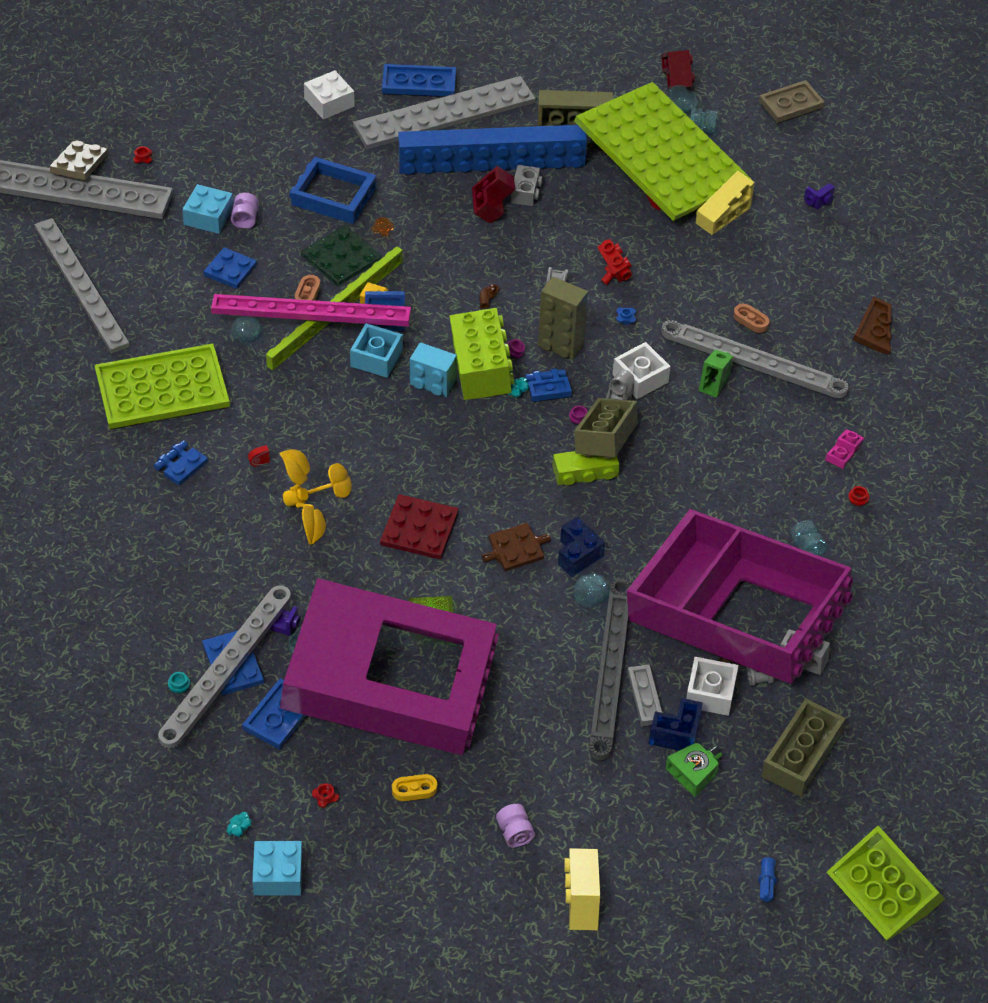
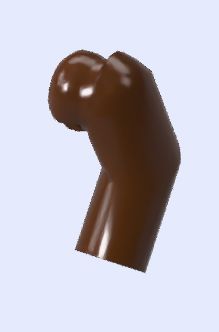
(487, 294)

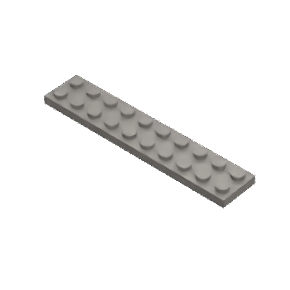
(444, 111)
(93, 192)

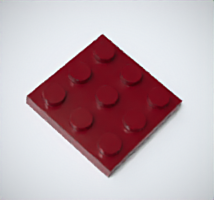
(419, 526)

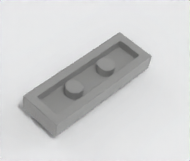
(644, 693)

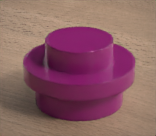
(516, 348)
(577, 414)

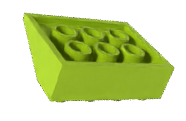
(885, 884)

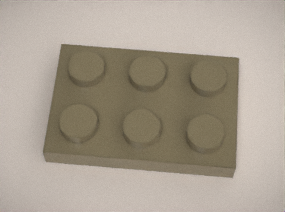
(791, 101)
(78, 160)

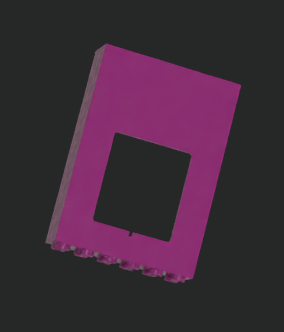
(704, 565)
(334, 657)

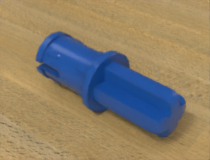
(767, 879)

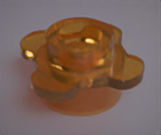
(382, 226)

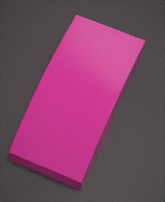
(845, 448)

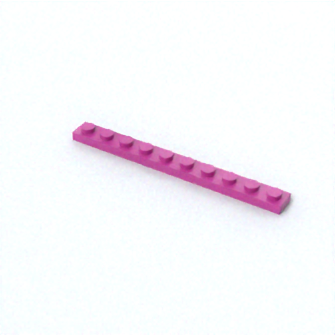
(311, 310)

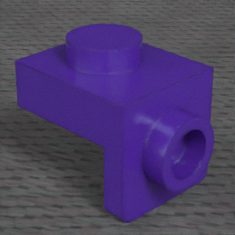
(819, 198)
(287, 622)

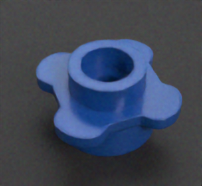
(626, 315)

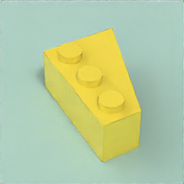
(726, 203)
(583, 888)

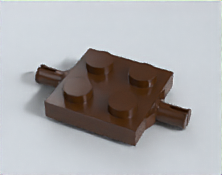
(516, 547)

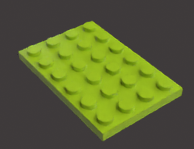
(161, 386)

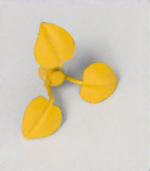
(297, 469)

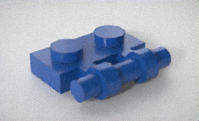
(548, 385)
(184, 467)

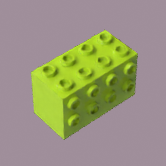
(482, 353)

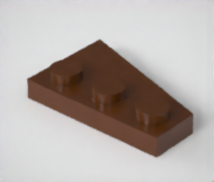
(875, 327)

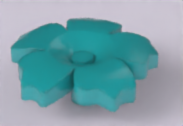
(519, 387)
(239, 824)

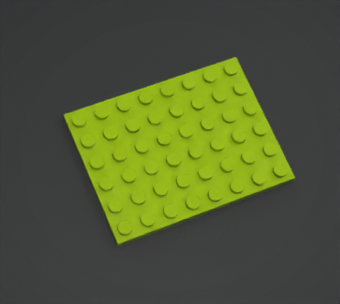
(659, 149)

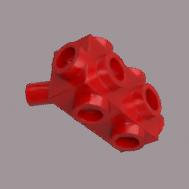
(617, 266)

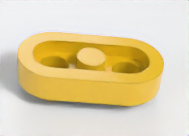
(414, 787)

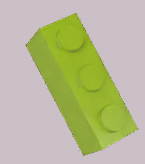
(578, 468)

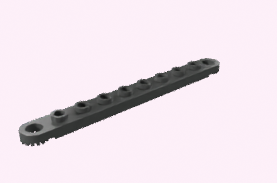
(610, 671)

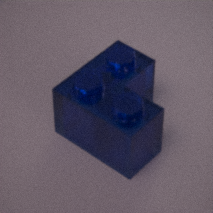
(581, 547)
(676, 731)

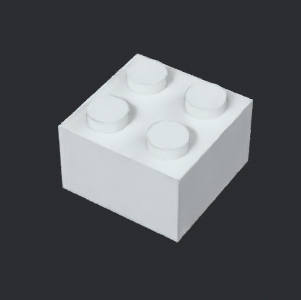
(329, 94)
(647, 367)
(712, 684)

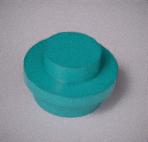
(178, 682)

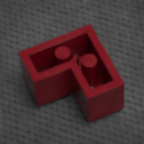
(678, 68)
(490, 192)

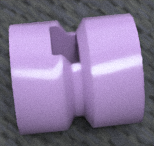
(244, 210)
(516, 825)

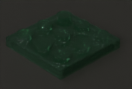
(341, 255)

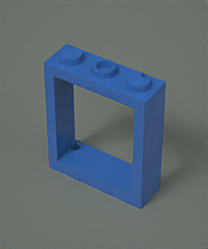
(331, 208)

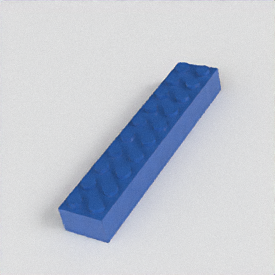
(491, 147)

